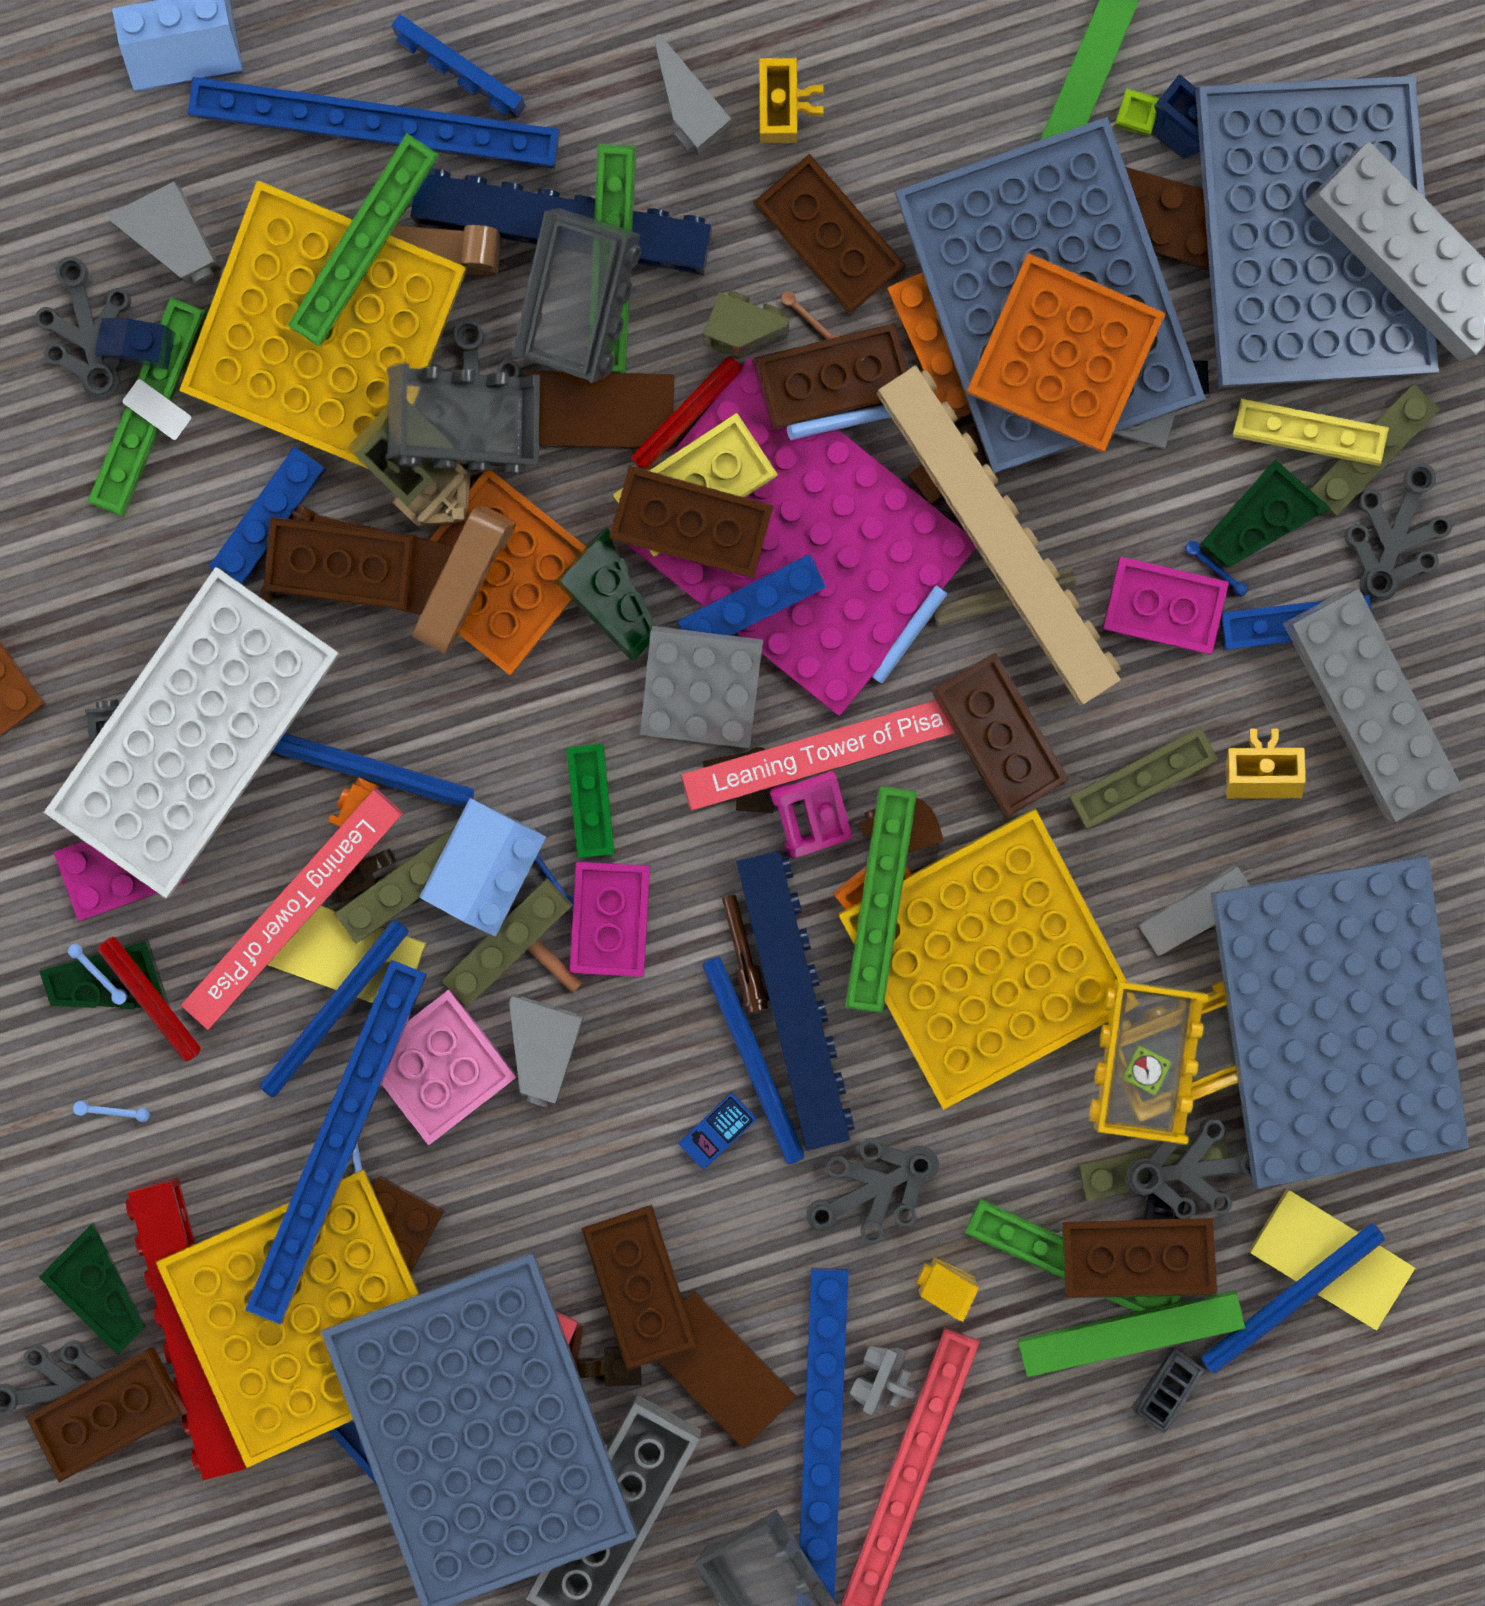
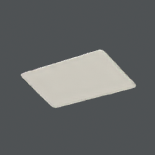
(156, 409)

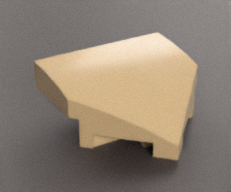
(441, 501)

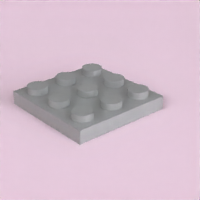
(701, 687)

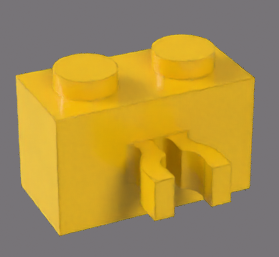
(780, 100)
(1265, 771)

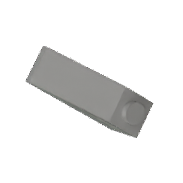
(693, 109)
(1189, 913)

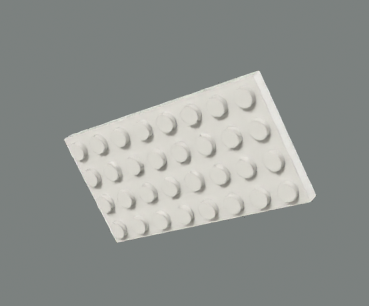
(192, 733)

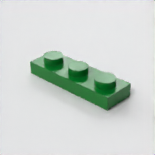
(590, 800)

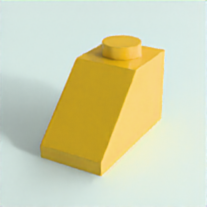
(947, 1288)

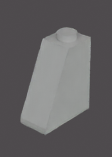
(169, 232)
(543, 1047)

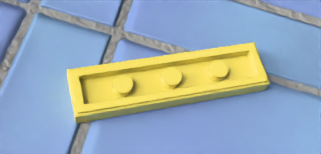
(1310, 432)

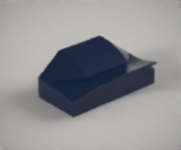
(1177, 118)

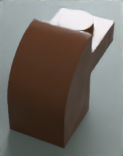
(924, 829)

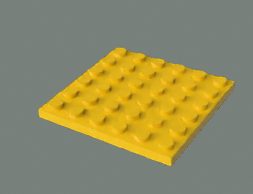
(278, 377)
(994, 960)
(279, 1377)

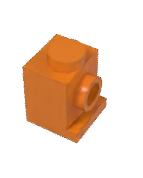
(351, 800)

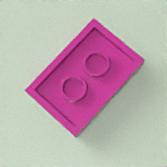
(1165, 605)
(97, 882)
(610, 919)

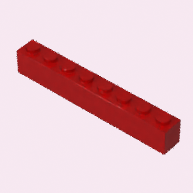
(162, 1231)

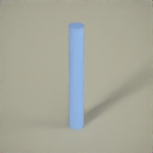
(837, 422)
(910, 633)

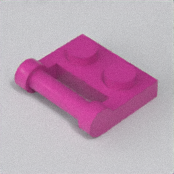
(823, 811)

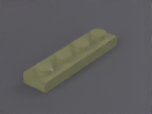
(1349, 477)
(1143, 778)
(391, 893)
(514, 937)
(1108, 1175)

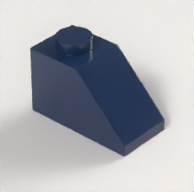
(135, 342)

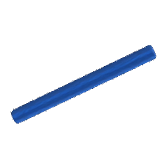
(374, 770)
(334, 1008)
(753, 1060)
(1293, 1298)

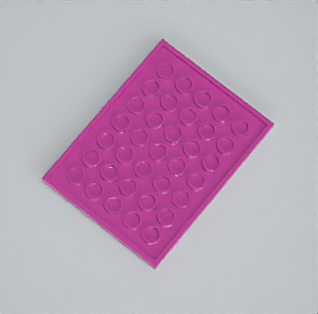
(866, 532)

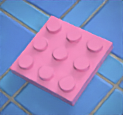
(444, 1068)

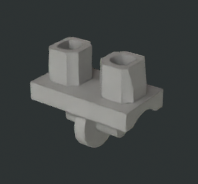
(876, 1394)

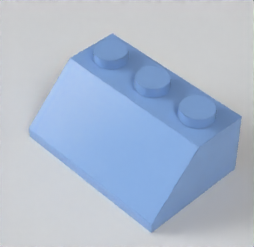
(176, 41)
(482, 867)

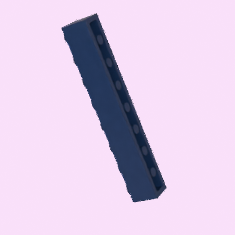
(520, 213)
(793, 999)

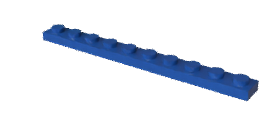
(373, 122)
(336, 1142)
(823, 1421)

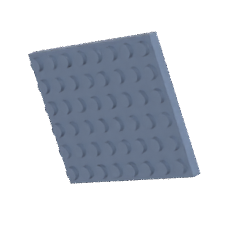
(1067, 206)
(1281, 282)
(1340, 1021)
(479, 1433)

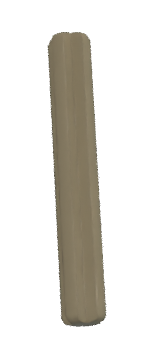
(988, 601)

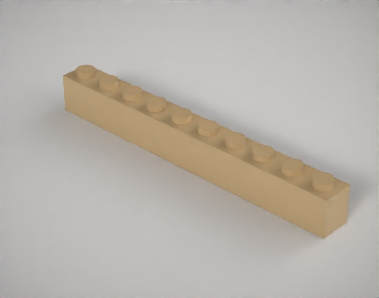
(998, 535)

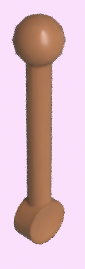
(789, 300)

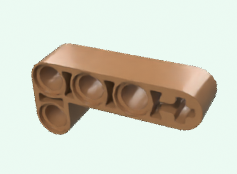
(474, 247)
(462, 577)

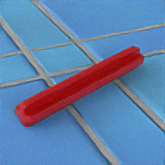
(686, 413)
(149, 999)

